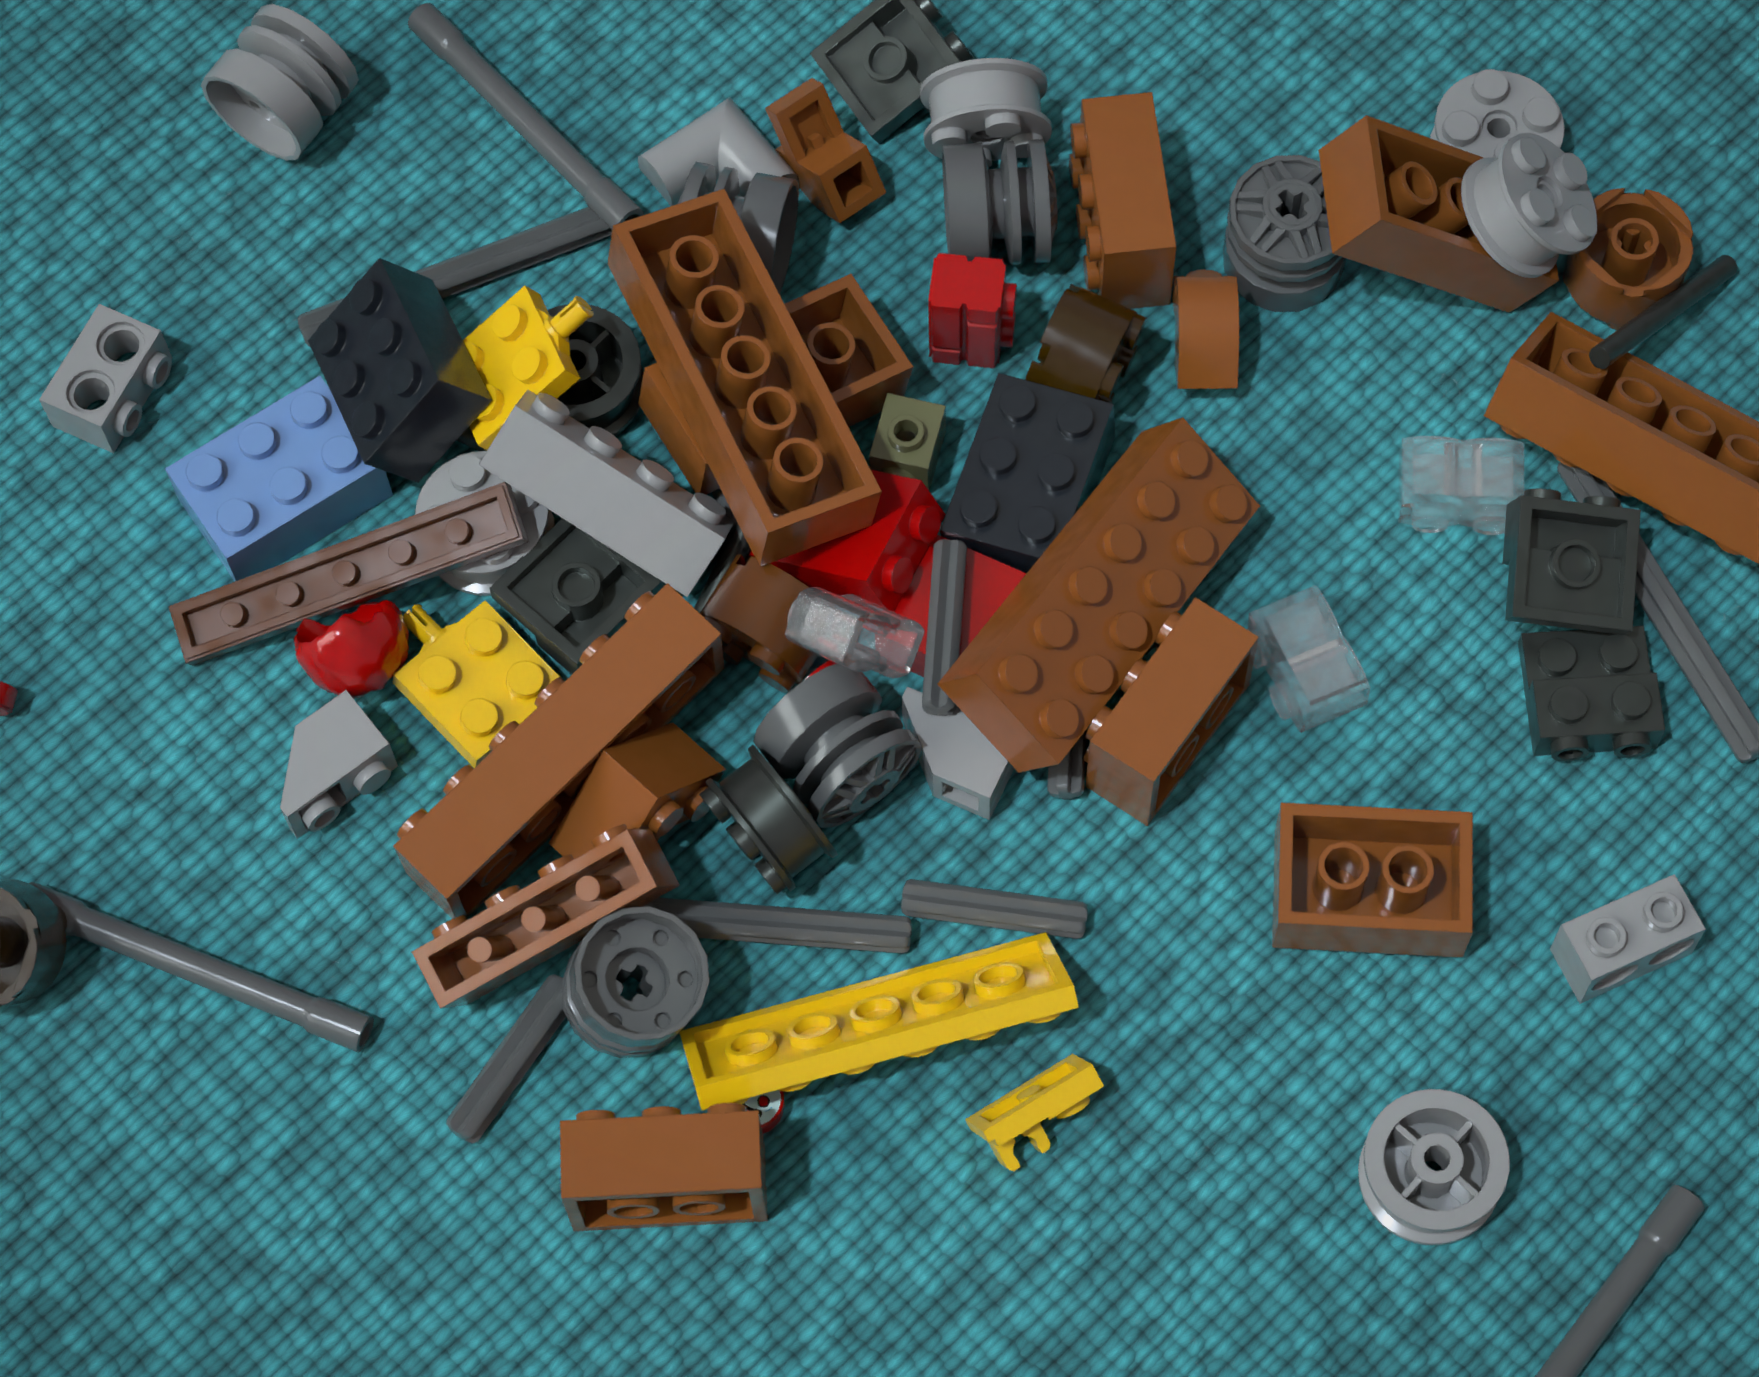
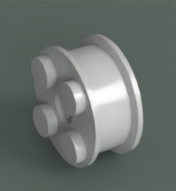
(986, 105)
(1492, 108)
(1529, 205)
(461, 478)
(1428, 1203)

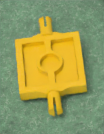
(520, 352)
(471, 677)

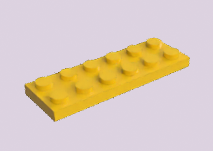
(878, 1021)

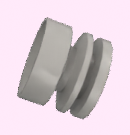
(279, 82)

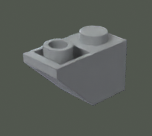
(957, 757)
(331, 762)

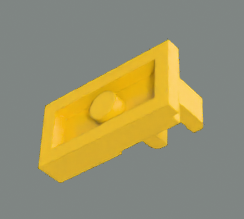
(1054, 1092)

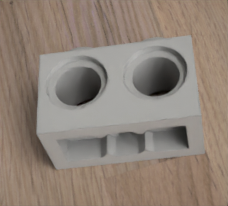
(93, 374)
(1627, 938)

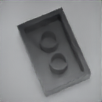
(399, 371)
(1028, 470)

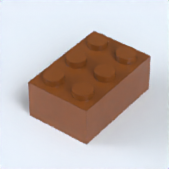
(1123, 200)
(1169, 709)
(1373, 880)
(663, 1168)

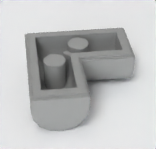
(717, 138)

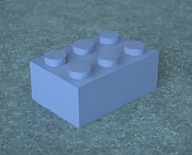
(277, 482)

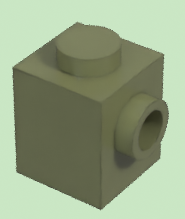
(909, 438)

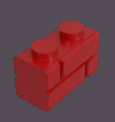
(970, 310)

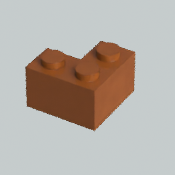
(641, 784)

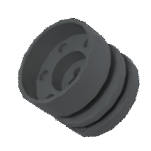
(999, 202)
(766, 211)
(1281, 236)
(837, 744)
(660, 956)

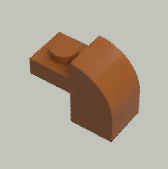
(830, 164)
(1206, 330)

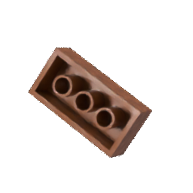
(1401, 210)
(848, 347)

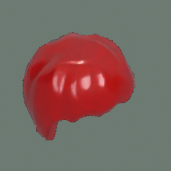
(355, 651)

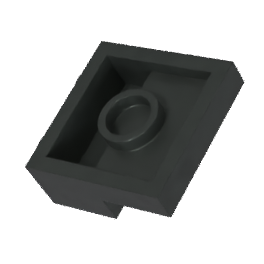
(885, 58)
(1571, 561)
(571, 591)
(1590, 693)

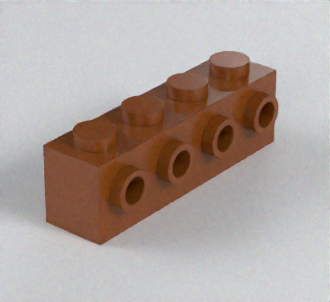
(544, 917)

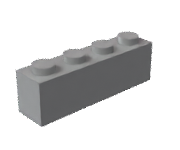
(607, 491)

